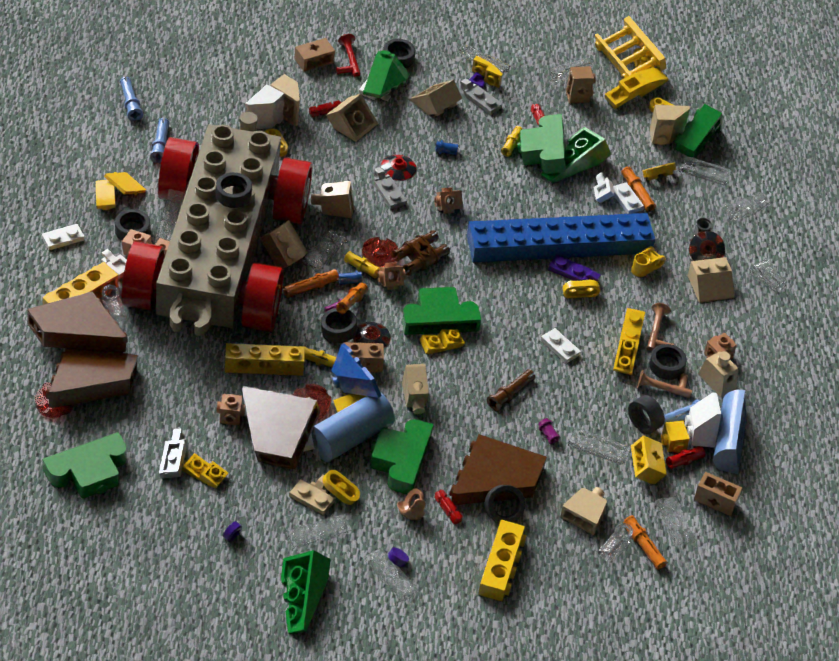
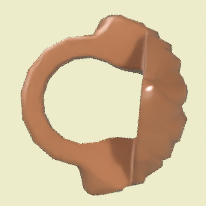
(416, 511)

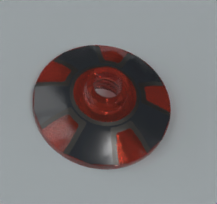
(698, 243)
(380, 333)

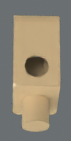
(335, 199)
(720, 373)
(415, 387)
(585, 509)

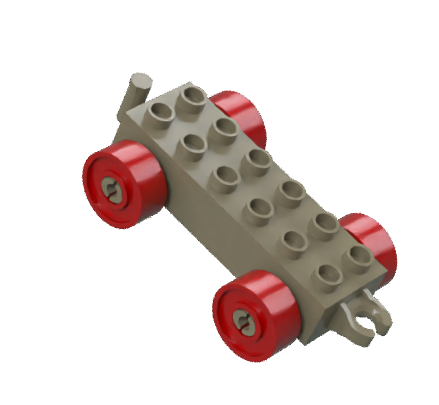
(215, 244)

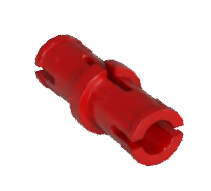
(685, 457)

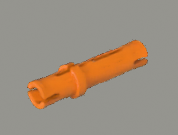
(636, 185)
(316, 281)
(358, 295)
(640, 535)

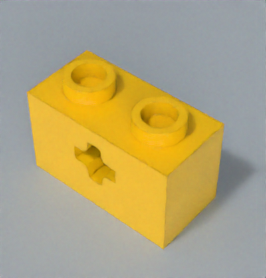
(648, 460)

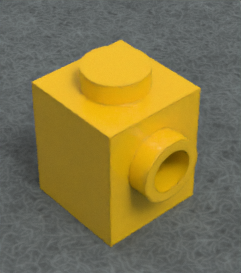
(675, 436)

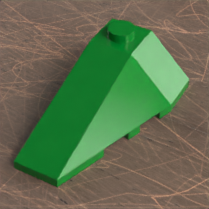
(384, 75)
(583, 152)
(305, 582)

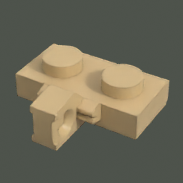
(313, 495)

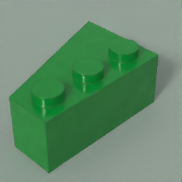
(699, 131)

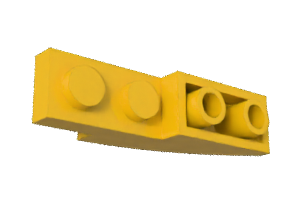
(634, 85)
(629, 341)

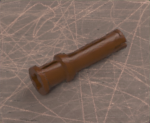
(505, 394)

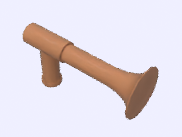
(660, 310)
(679, 390)

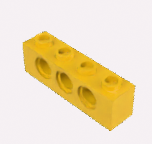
(90, 281)
(264, 359)
(501, 561)

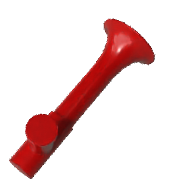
(347, 41)

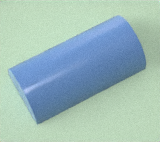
(353, 426)
(731, 432)

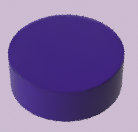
(232, 531)
(398, 557)

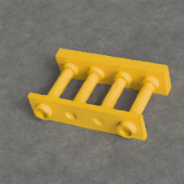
(638, 38)

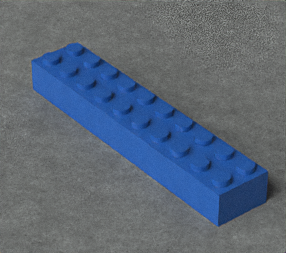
(559, 235)

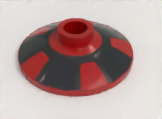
(399, 167)

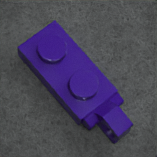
(572, 270)

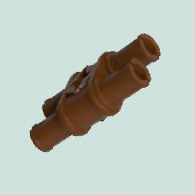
(420, 252)

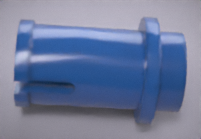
(448, 148)
(350, 278)

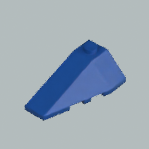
(351, 375)

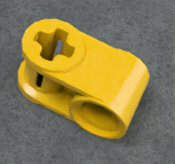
(647, 262)

